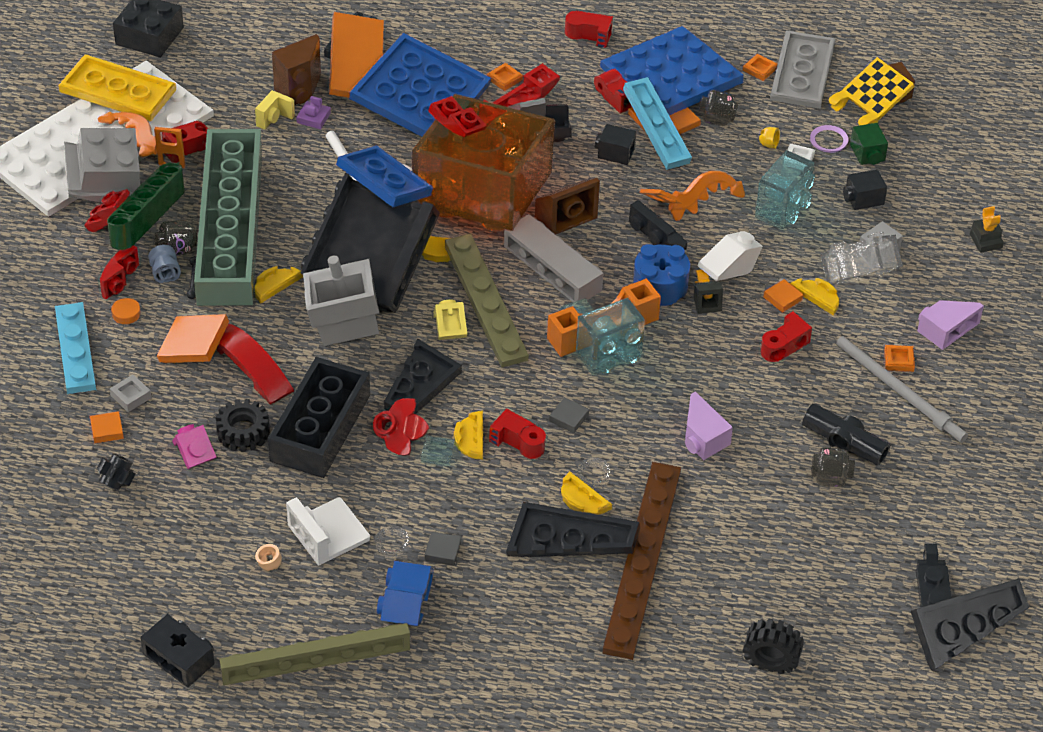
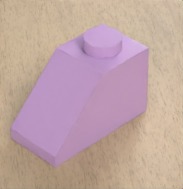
(948, 321)
(706, 429)

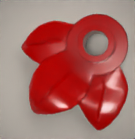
(404, 428)

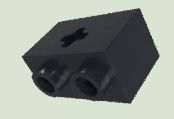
(178, 650)

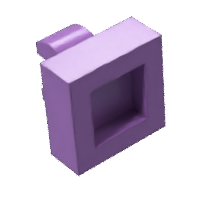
(313, 113)

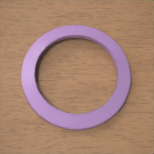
(833, 128)

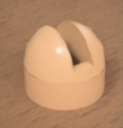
(262, 557)

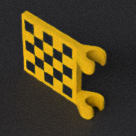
(873, 90)

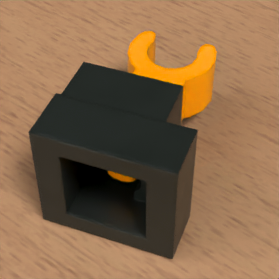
(987, 231)
(707, 294)

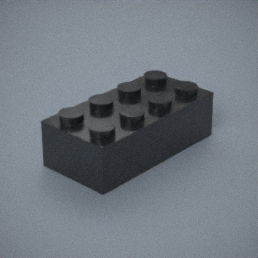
(319, 417)

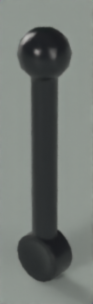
(191, 292)

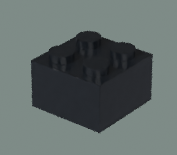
(148, 26)

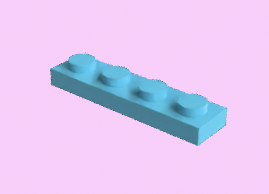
(657, 123)
(75, 348)

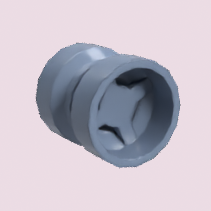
(164, 263)

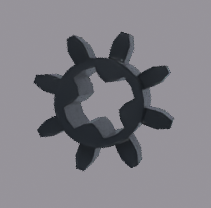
(116, 471)

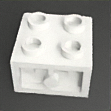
(326, 529)

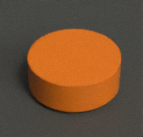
(125, 311)

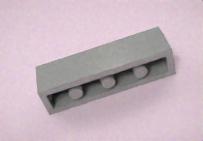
(553, 259)

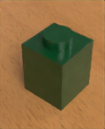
(869, 144)

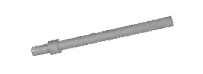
(940, 419)

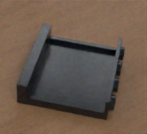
(366, 227)

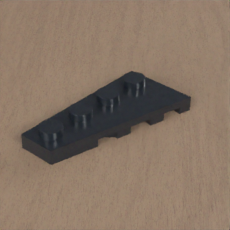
(566, 532)
(961, 621)

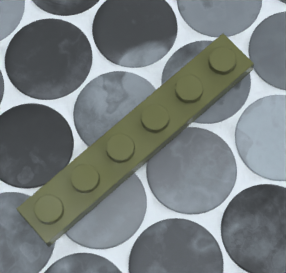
(486, 300)
(314, 654)

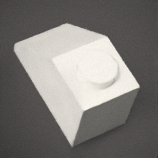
(731, 256)

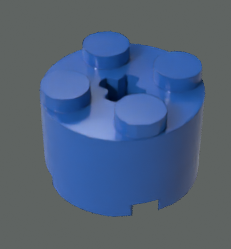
(665, 269)

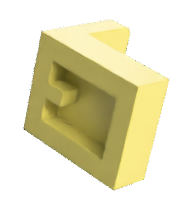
(272, 107)
(450, 320)

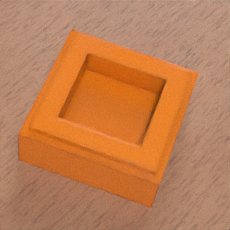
(760, 67)
(505, 76)
(783, 295)
(899, 358)
(106, 427)

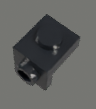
(562, 126)

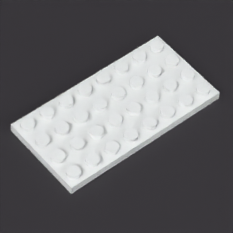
(36, 158)

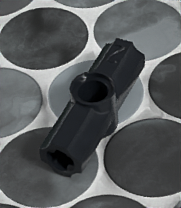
(846, 434)

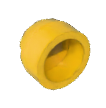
(770, 137)

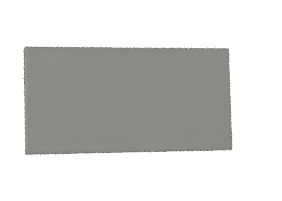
(802, 69)

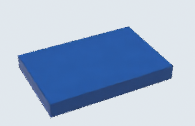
(384, 176)

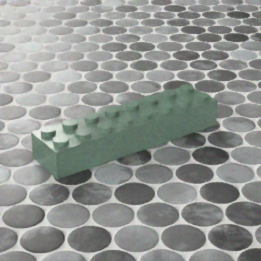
(229, 218)

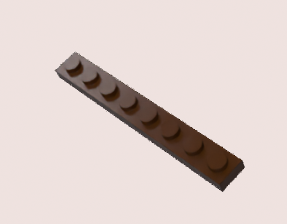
(642, 564)

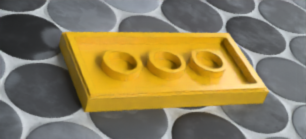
(117, 87)

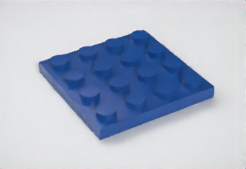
(677, 67)
(411, 79)

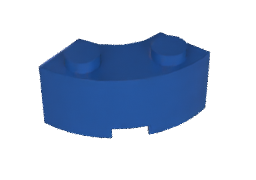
(406, 590)

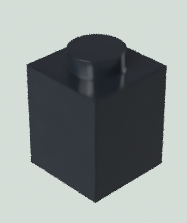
(616, 144)
(865, 189)

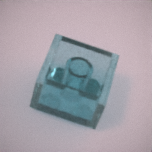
(785, 190)
(610, 336)

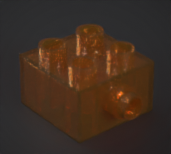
(488, 173)

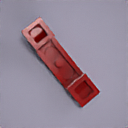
(536, 86)
(255, 363)

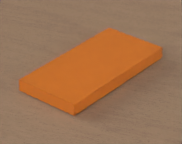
(354, 50)

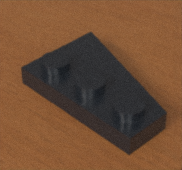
(423, 376)

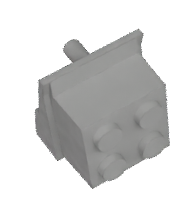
(102, 163)
(342, 301)

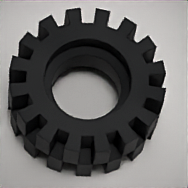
(245, 437)
(773, 646)

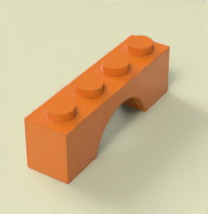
(563, 324)

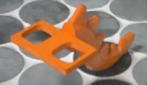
(148, 143)
(696, 190)

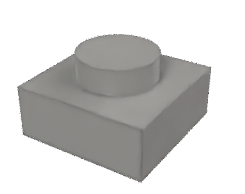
(130, 393)

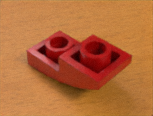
(456, 119)
(100, 213)
(113, 275)

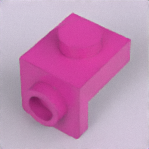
(194, 445)

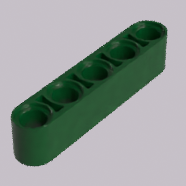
(145, 206)

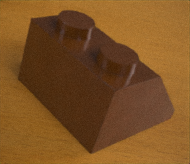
(297, 69)
(569, 206)

